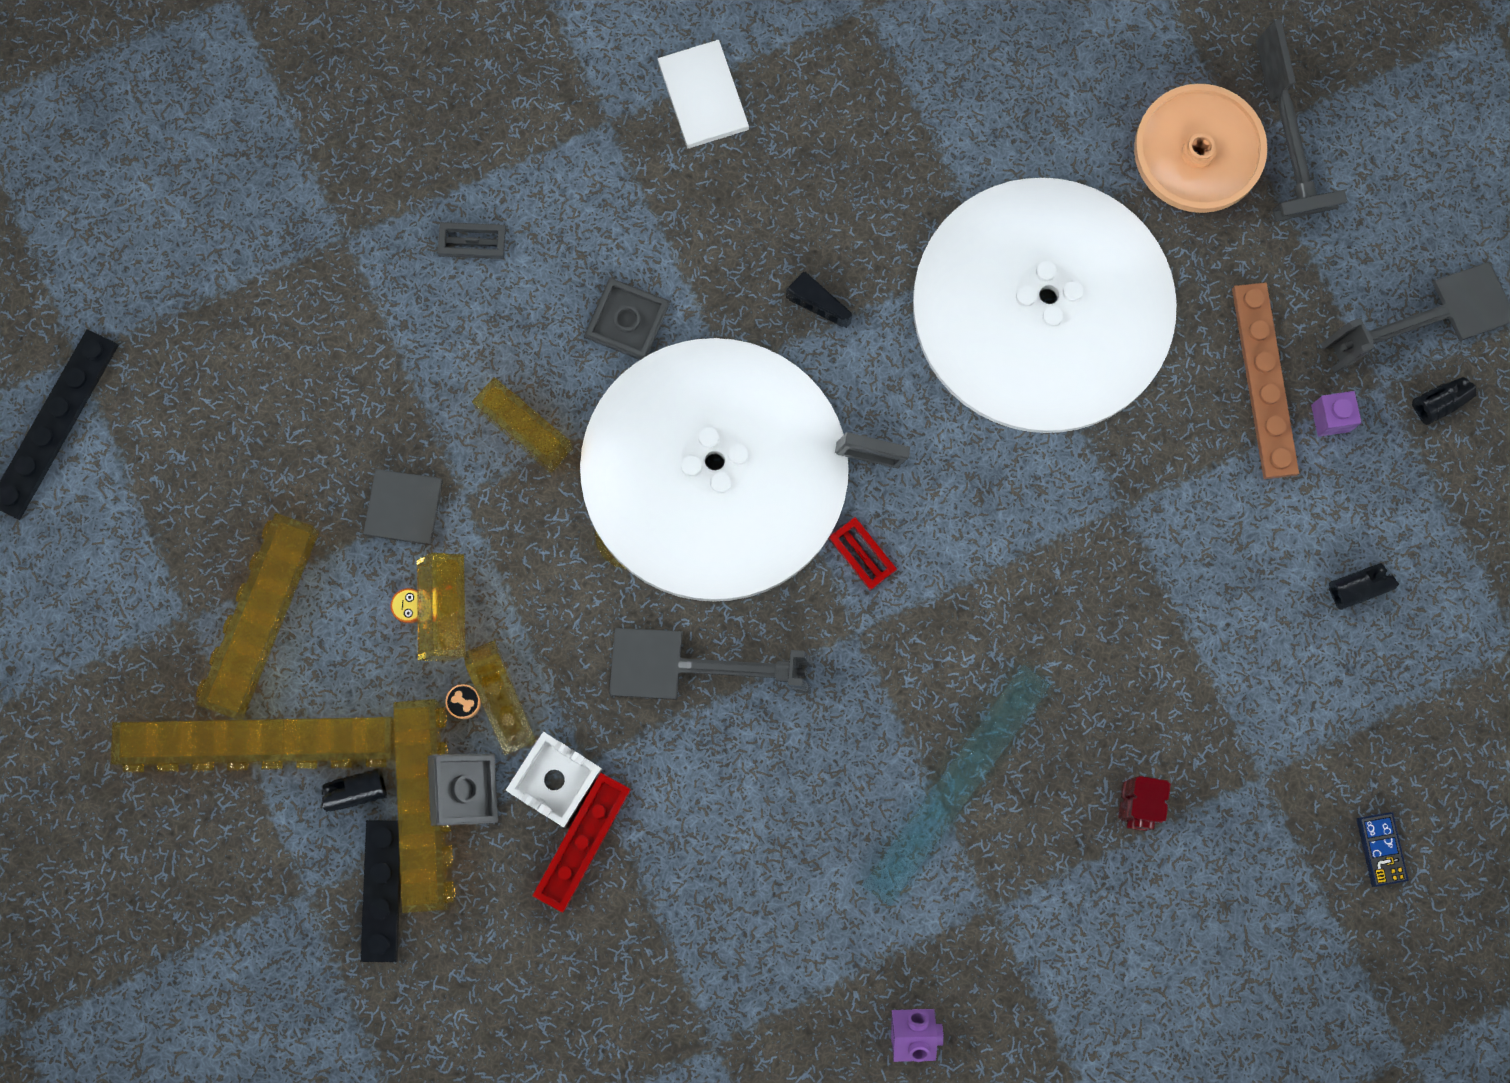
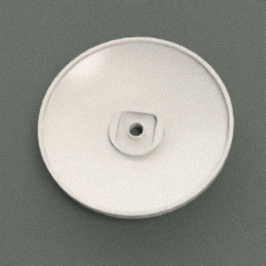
(1031, 359)
(701, 527)

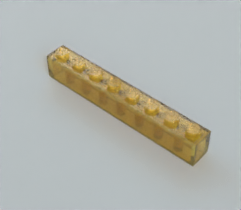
(253, 742)

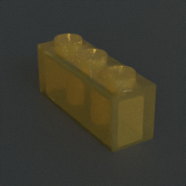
(522, 425)
(441, 607)

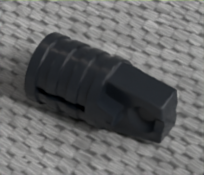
(1443, 400)

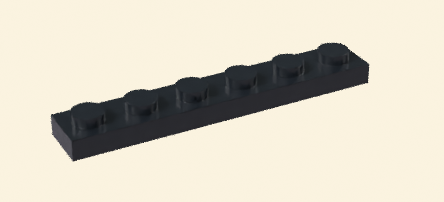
(54, 422)

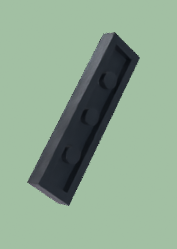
(381, 892)

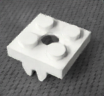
(553, 755)

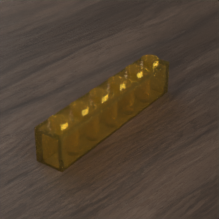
(257, 617)
(421, 846)

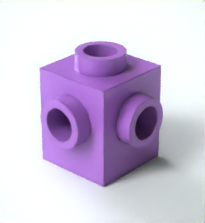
(915, 1035)

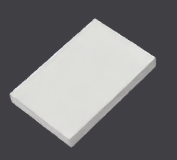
(703, 94)

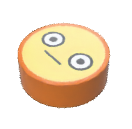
(405, 605)

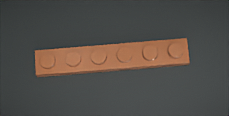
(1265, 381)

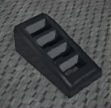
(813, 297)

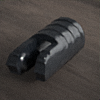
(1361, 586)
(353, 790)

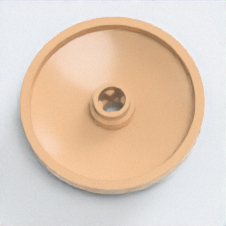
(1215, 125)

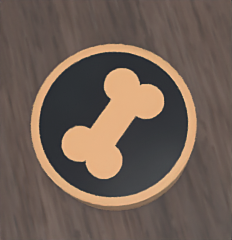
(463, 701)

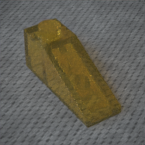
(499, 696)

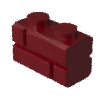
(1144, 802)

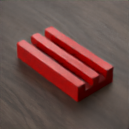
(844, 531)

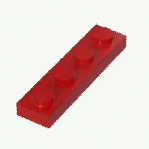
(581, 842)

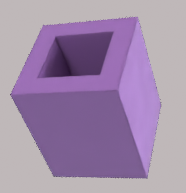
(1336, 413)

